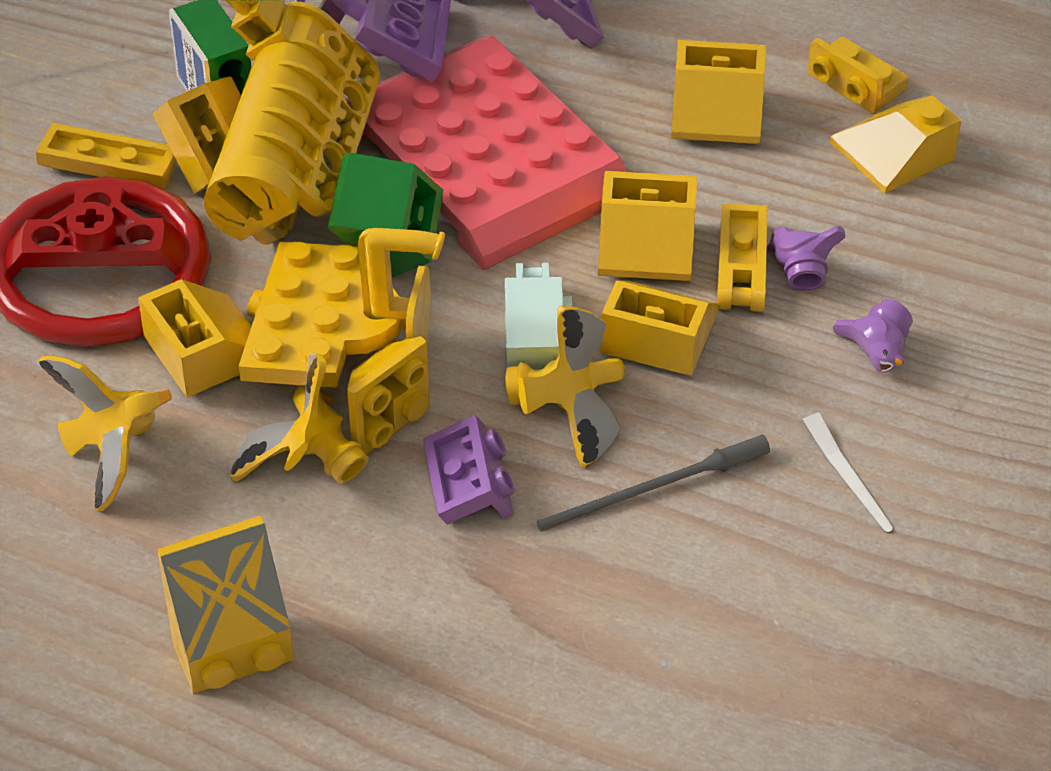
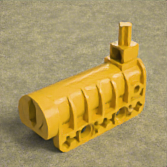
(289, 119)

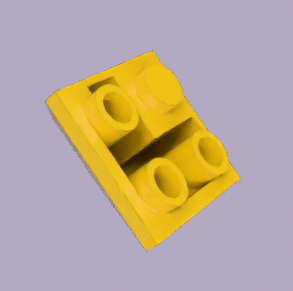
(388, 392)

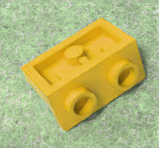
(855, 73)

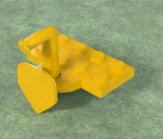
(335, 305)

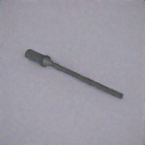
(718, 460)

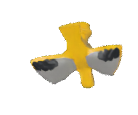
(572, 382)
(107, 421)
(314, 432)

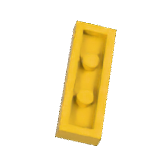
(106, 155)

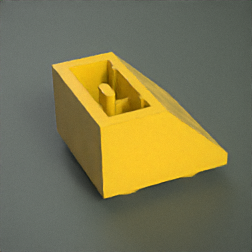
(718, 91)
(197, 127)
(647, 225)
(656, 326)
(194, 334)

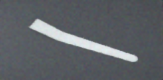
(830, 449)

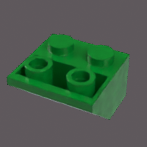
(384, 195)

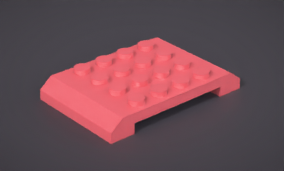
(498, 147)

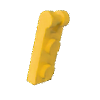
(742, 256)

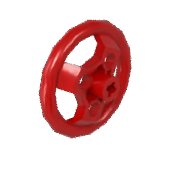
(97, 230)

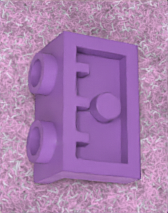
(468, 470)

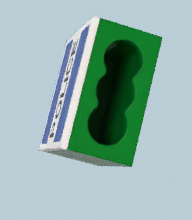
(207, 45)

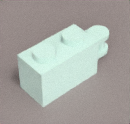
(532, 316)

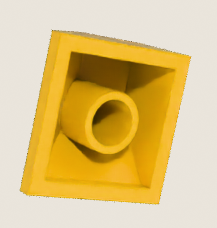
(901, 142)

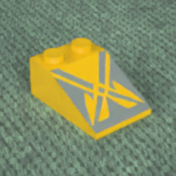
(225, 605)

